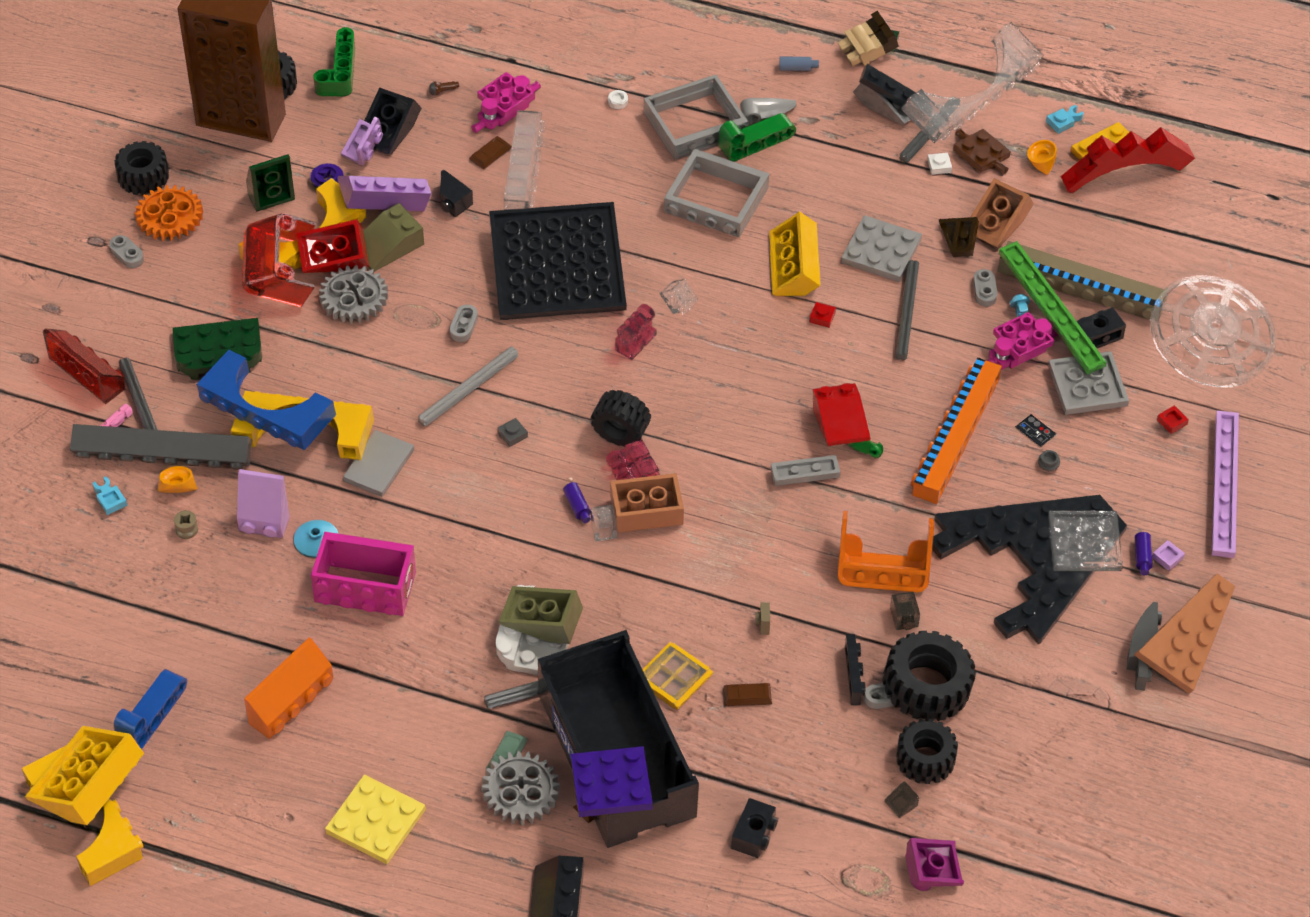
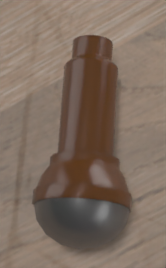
(436, 88)

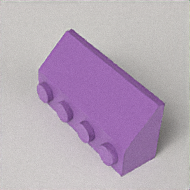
(384, 192)

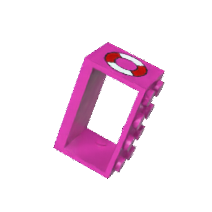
(365, 556)

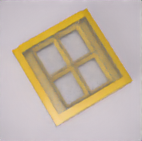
(675, 675)

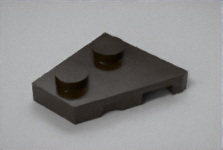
(960, 235)

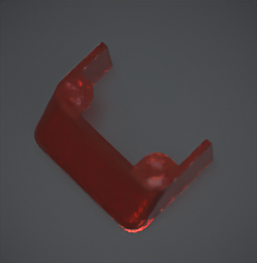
(261, 268)

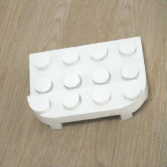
(522, 651)

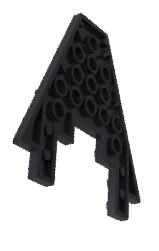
(1028, 535)

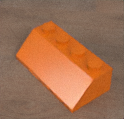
(288, 689)

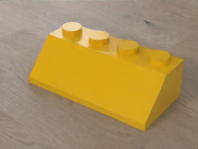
(794, 257)

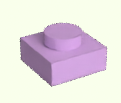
(1168, 555)

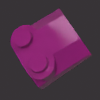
(932, 863)

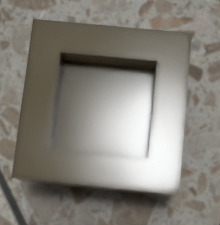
(763, 618)

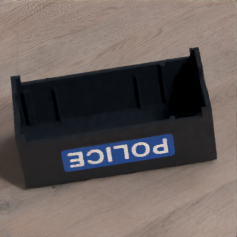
(606, 703)

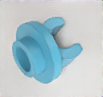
(1020, 303)

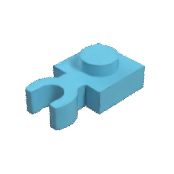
(1064, 120)
(109, 497)

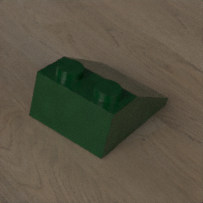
(270, 183)

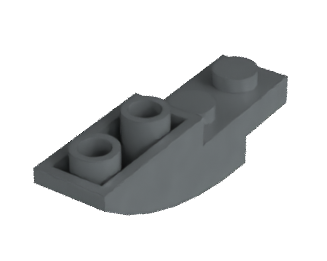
(1144, 630)

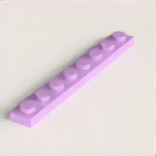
(1225, 484)

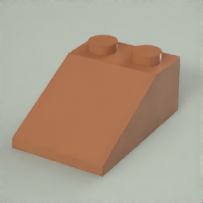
(1001, 212)

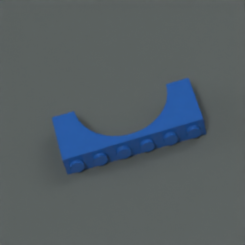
(294, 425)

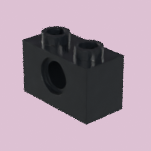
(1103, 327)
(755, 815)

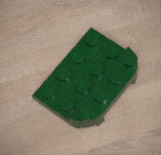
(203, 345)

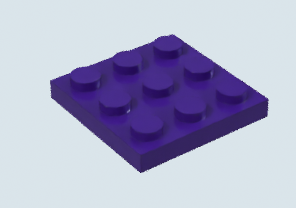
(611, 781)

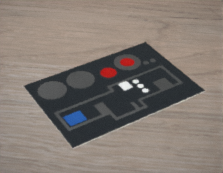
(1036, 430)

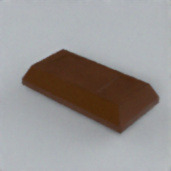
(490, 152)
(747, 694)

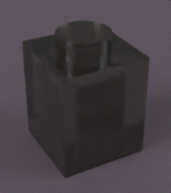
(905, 611)

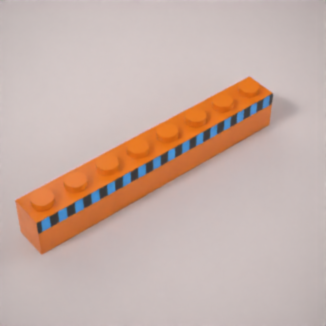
(956, 430)

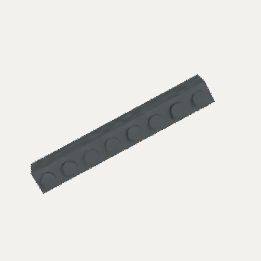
(161, 445)

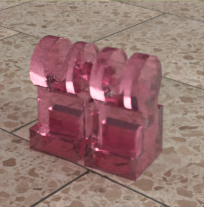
(635, 332)
(632, 462)

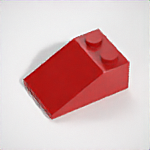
(333, 248)
(840, 414)

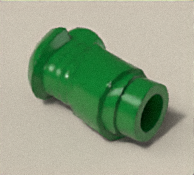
(868, 447)

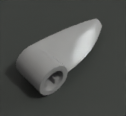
(758, 108)

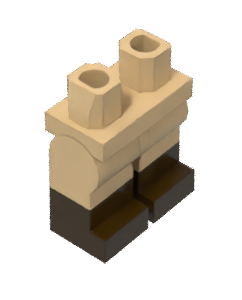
(868, 40)

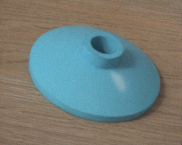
(306, 541)

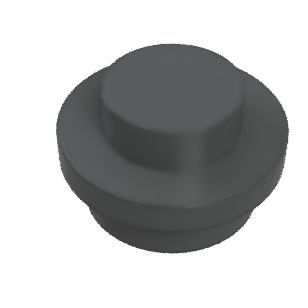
(1049, 460)

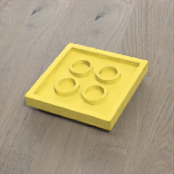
(375, 819)

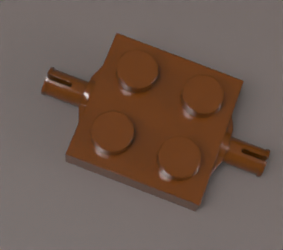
(981, 150)

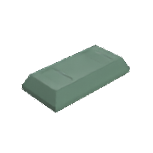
(509, 743)

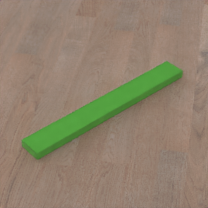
(1052, 308)

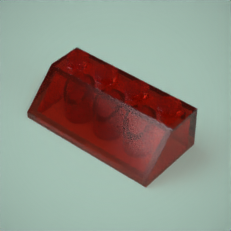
(83, 364)

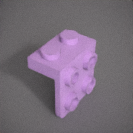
(362, 141)

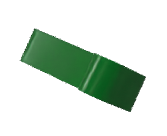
(340, 79)
(754, 138)

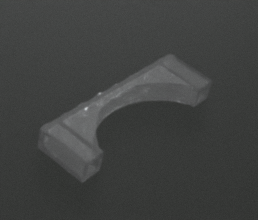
(941, 115)

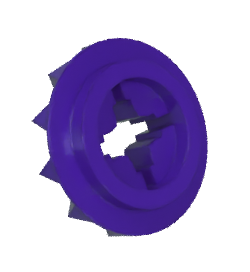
(323, 171)

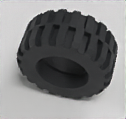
(933, 652)

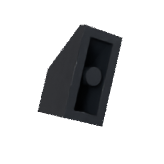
(454, 195)

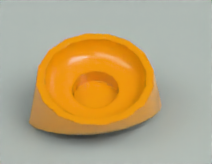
(1042, 155)
(176, 480)

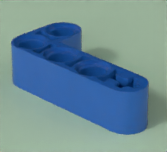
(151, 708)

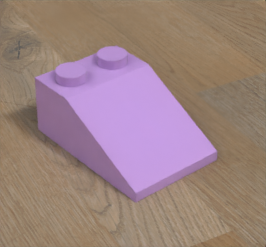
(262, 504)

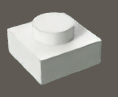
(939, 163)

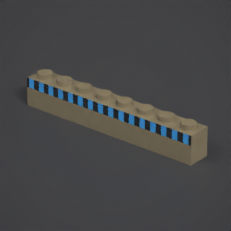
(1092, 283)

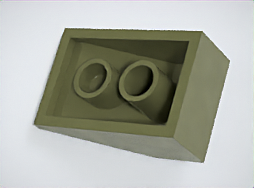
(392, 236)
(542, 613)

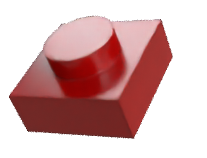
(822, 314)
(1172, 419)

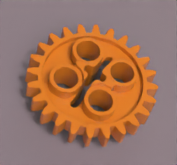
(169, 213)

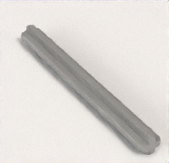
(468, 386)

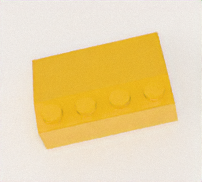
(86, 774)

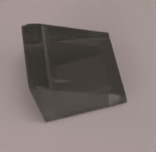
(902, 800)

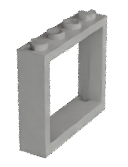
(683, 94)
(723, 169)

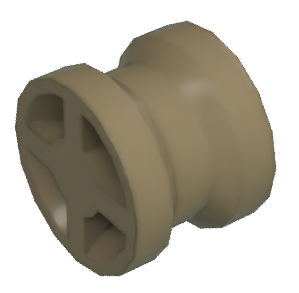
(182, 527)

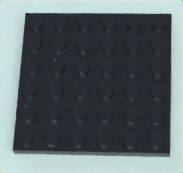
(557, 260)

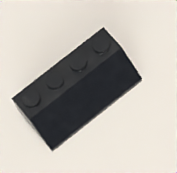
(557, 887)

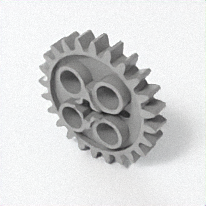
(342, 302)
(521, 806)

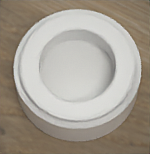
(618, 99)

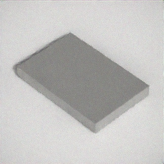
(380, 463)

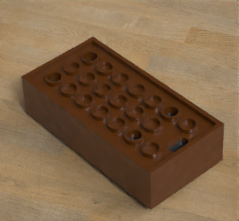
(233, 66)

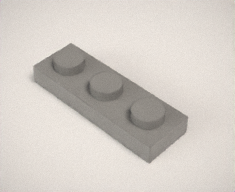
(805, 470)

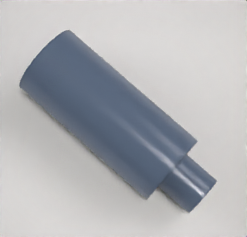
(791, 63)

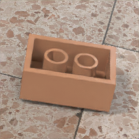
(647, 502)

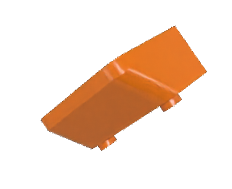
(884, 570)

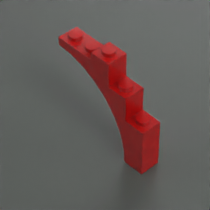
(1131, 150)

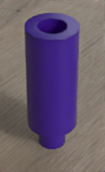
(577, 502)
(1143, 552)

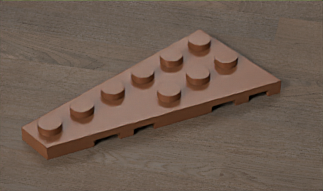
(1186, 638)

